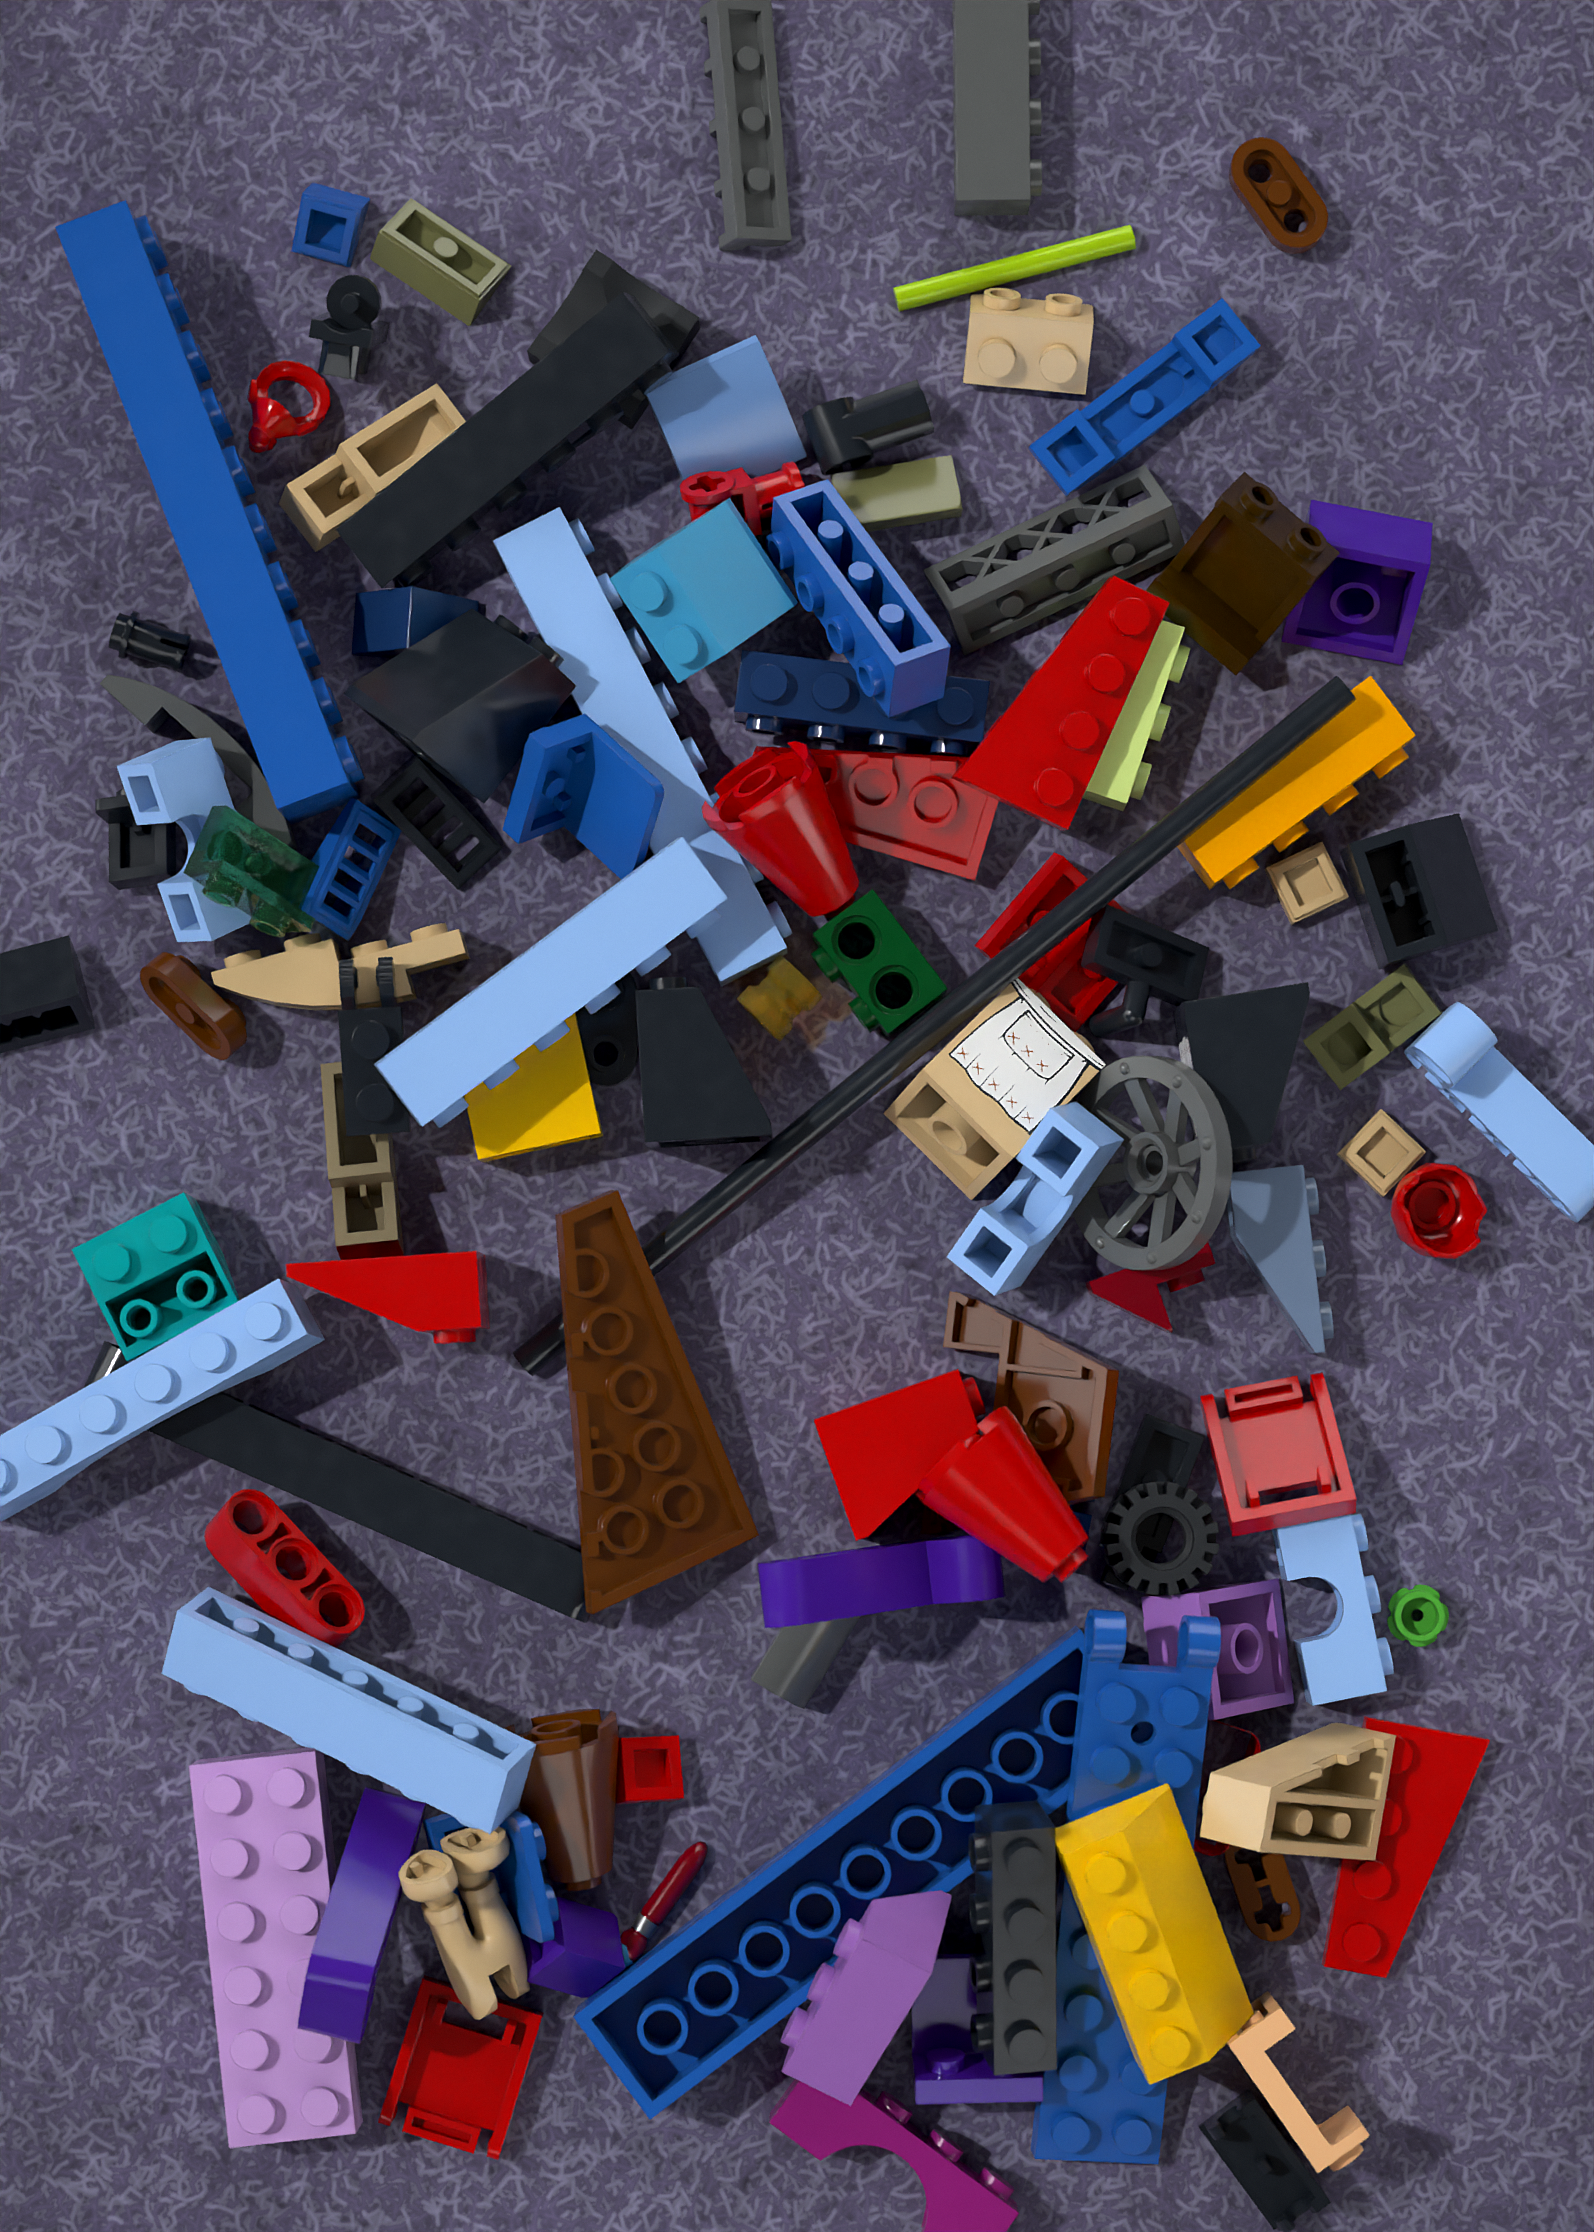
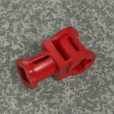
(750, 495)

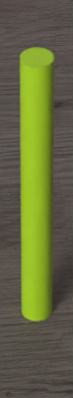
(1014, 268)

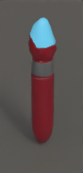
(662, 1902)

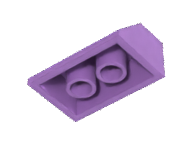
(865, 1993)

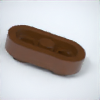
(1282, 195)
(193, 1006)

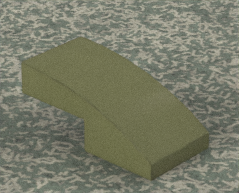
(1372, 1026)

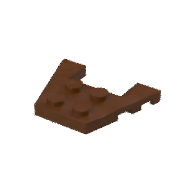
(1050, 1387)

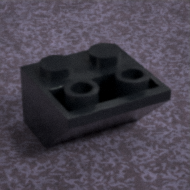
(1418, 889)

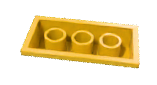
(1154, 1932)

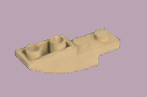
(309, 969)

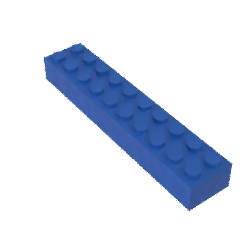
(207, 510)
(900, 1835)

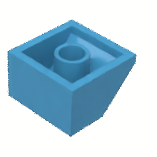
(703, 590)

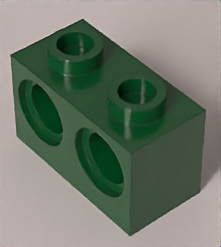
(892, 956)

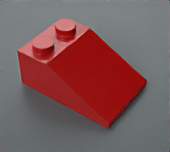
(422, 1292)

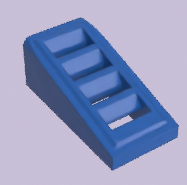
(357, 893)

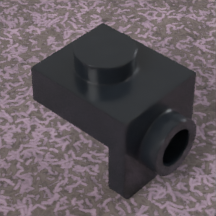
(136, 852)

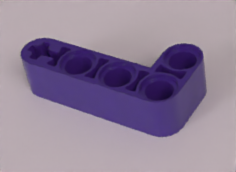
(878, 1580)
(359, 1916)

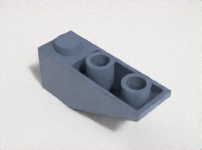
(1273, 1233)

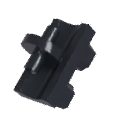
(348, 327)

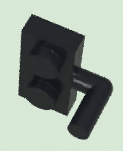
(1143, 959)

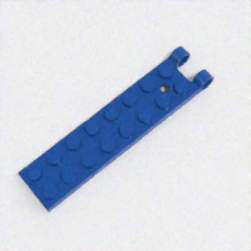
(1098, 2096)

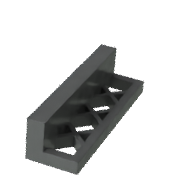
(1061, 565)

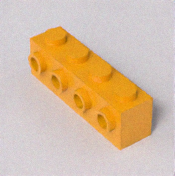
(1314, 776)

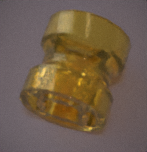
(779, 998)

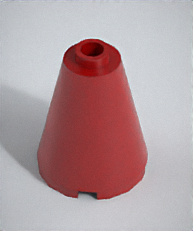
(786, 827)
(1007, 1499)

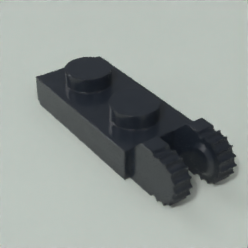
(364, 1040)

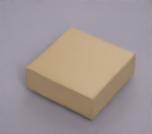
(1306, 883)
(1381, 1153)

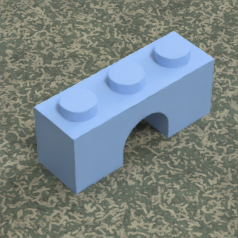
(181, 786)
(1056, 1173)
(1347, 1656)

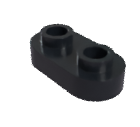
(615, 1025)

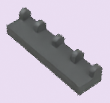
(747, 123)

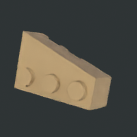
(1305, 1795)

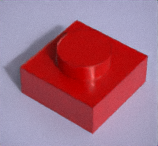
(649, 1770)

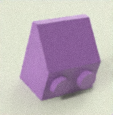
(1253, 1651)

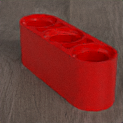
(279, 1542)

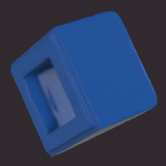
(329, 224)

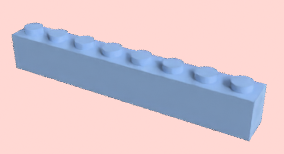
(611, 687)

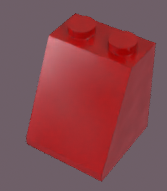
(893, 1441)

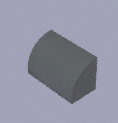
(801, 1658)

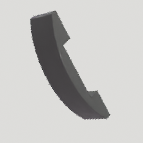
(154, 706)

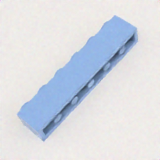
(551, 982)
(348, 1710)

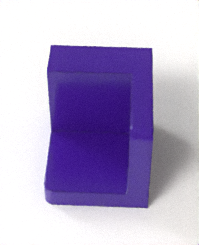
(581, 1955)

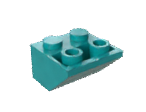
(157, 1275)

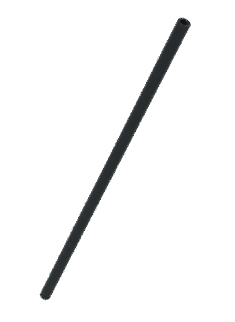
(971, 995)

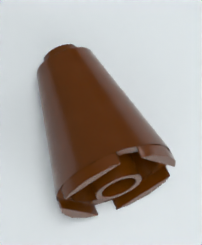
(574, 1793)

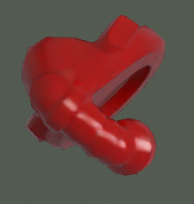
(271, 418)

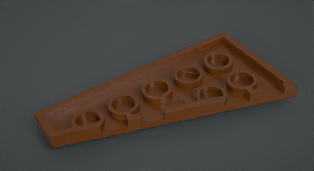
(644, 1445)

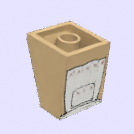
(993, 1087)

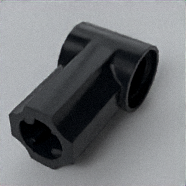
(855, 430)

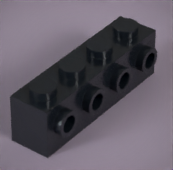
(1014, 1937)

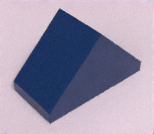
(400, 617)

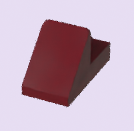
(1138, 1291)

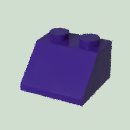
(1371, 588)

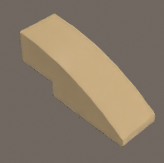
(367, 465)

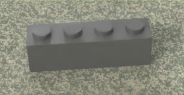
(995, 107)

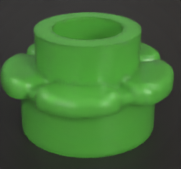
(1417, 1632)

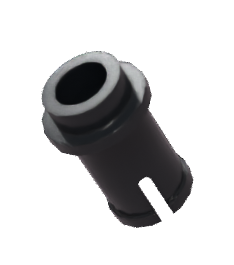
(149, 641)

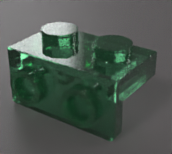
(252, 872)

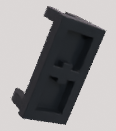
(1263, 2162)

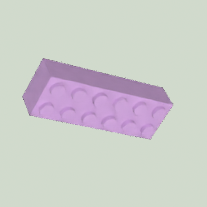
(264, 1896)

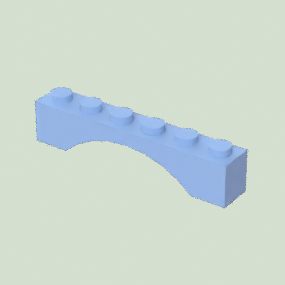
(192, 1366)

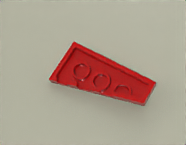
(1060, 722)
(907, 806)
(1422, 1800)

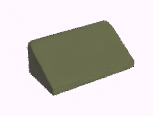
(439, 261)
(901, 493)

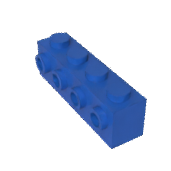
(858, 598)

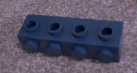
(830, 704)

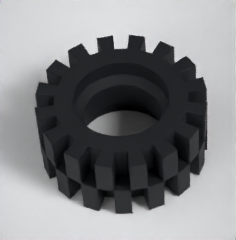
(1198, 1544)

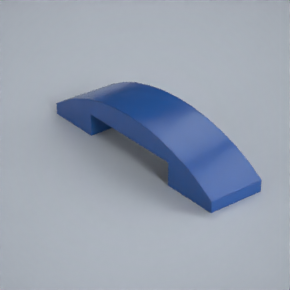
(1145, 399)

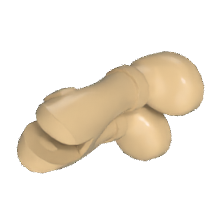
(496, 1942)

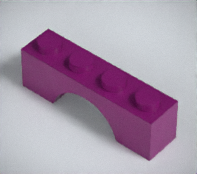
(954, 2192)

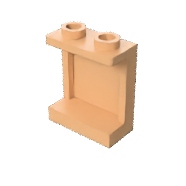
(1325, 2144)

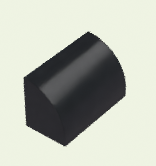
(42, 994)

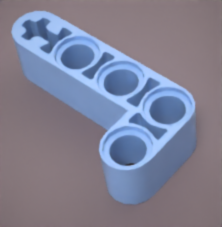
(1507, 1108)

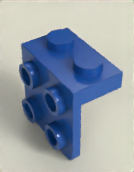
(589, 785)
(518, 1876)

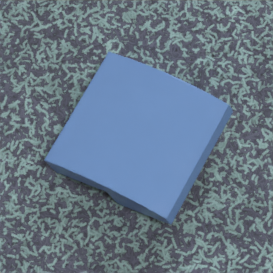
(726, 414)

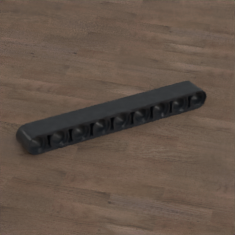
(374, 1495)

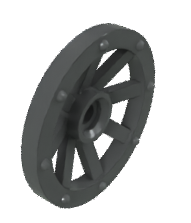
(1158, 1164)

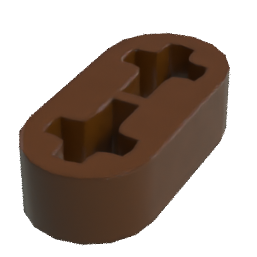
(1249, 1899)

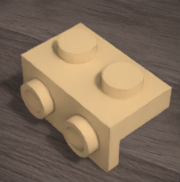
(1028, 341)

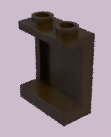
(1242, 572)

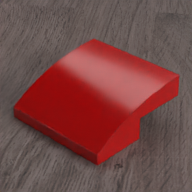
(1057, 976)

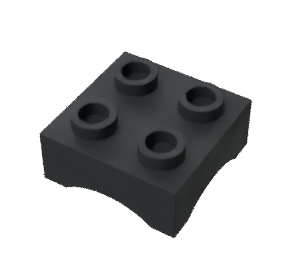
(594, 289)

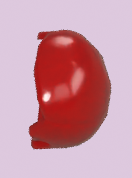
(1425, 1196)

